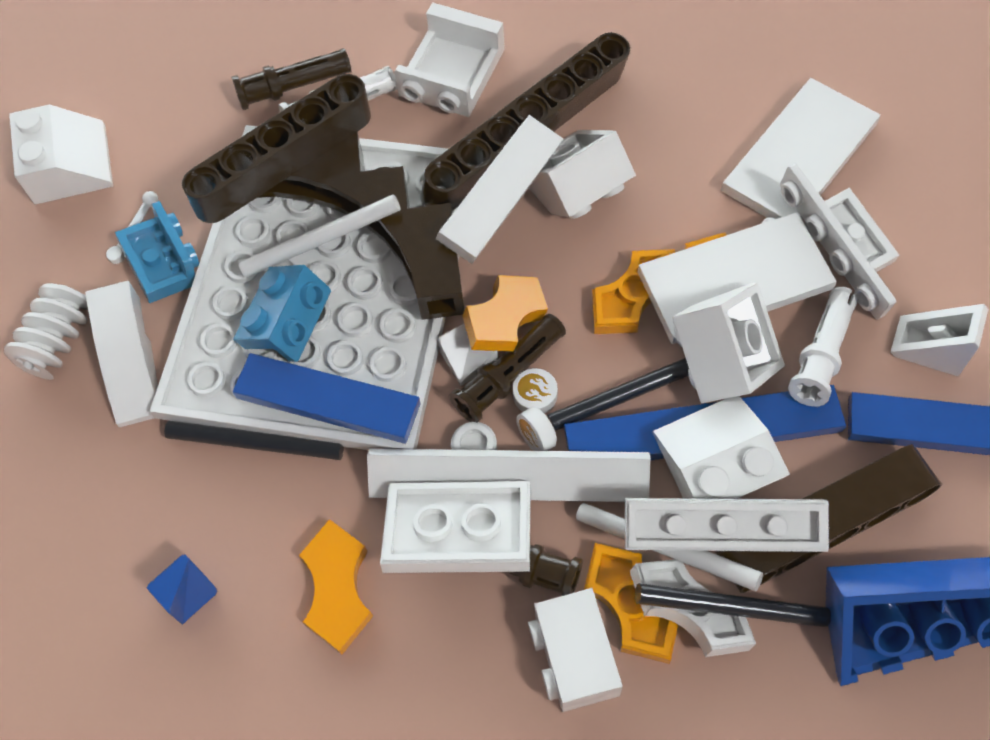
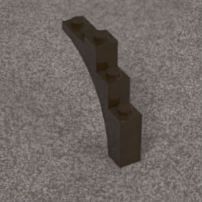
(342, 184)

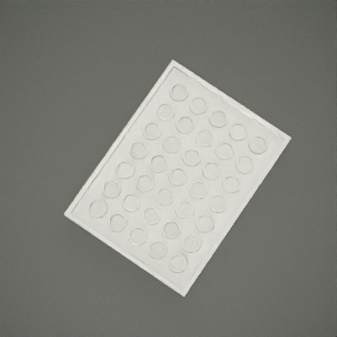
(364, 332)

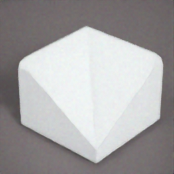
(460, 358)

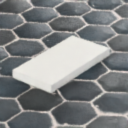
(816, 132)
(773, 254)

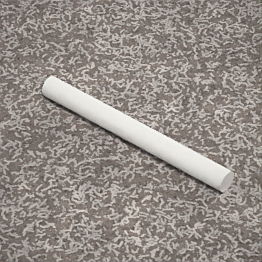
(320, 236)
(702, 560)

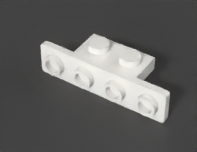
(848, 235)

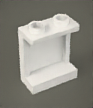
(452, 60)

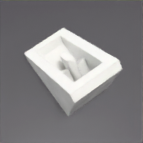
(940, 337)

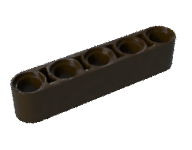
(277, 148)
(854, 506)

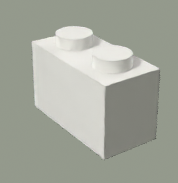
(576, 650)

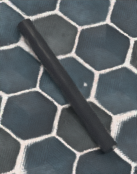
(619, 394)
(252, 440)
(732, 605)

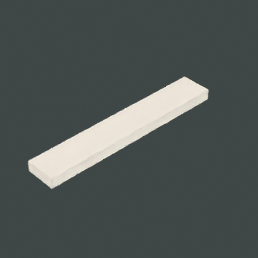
(550, 473)

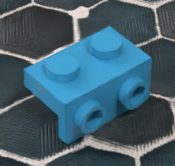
(158, 255)
(283, 311)

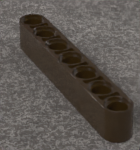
(549, 101)

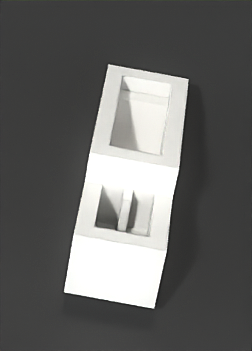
(123, 351)

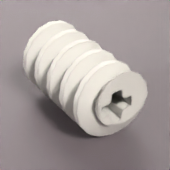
(45, 329)

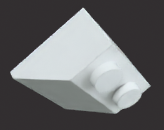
(59, 153)
(581, 172)
(728, 344)
(720, 452)

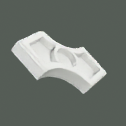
(713, 632)

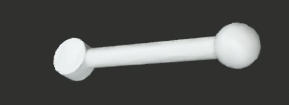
(115, 253)

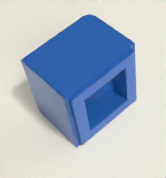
(182, 589)

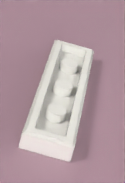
(499, 189)
(727, 524)

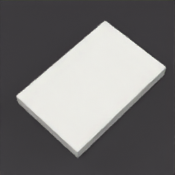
(457, 527)

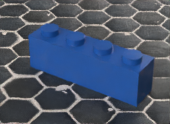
(905, 612)

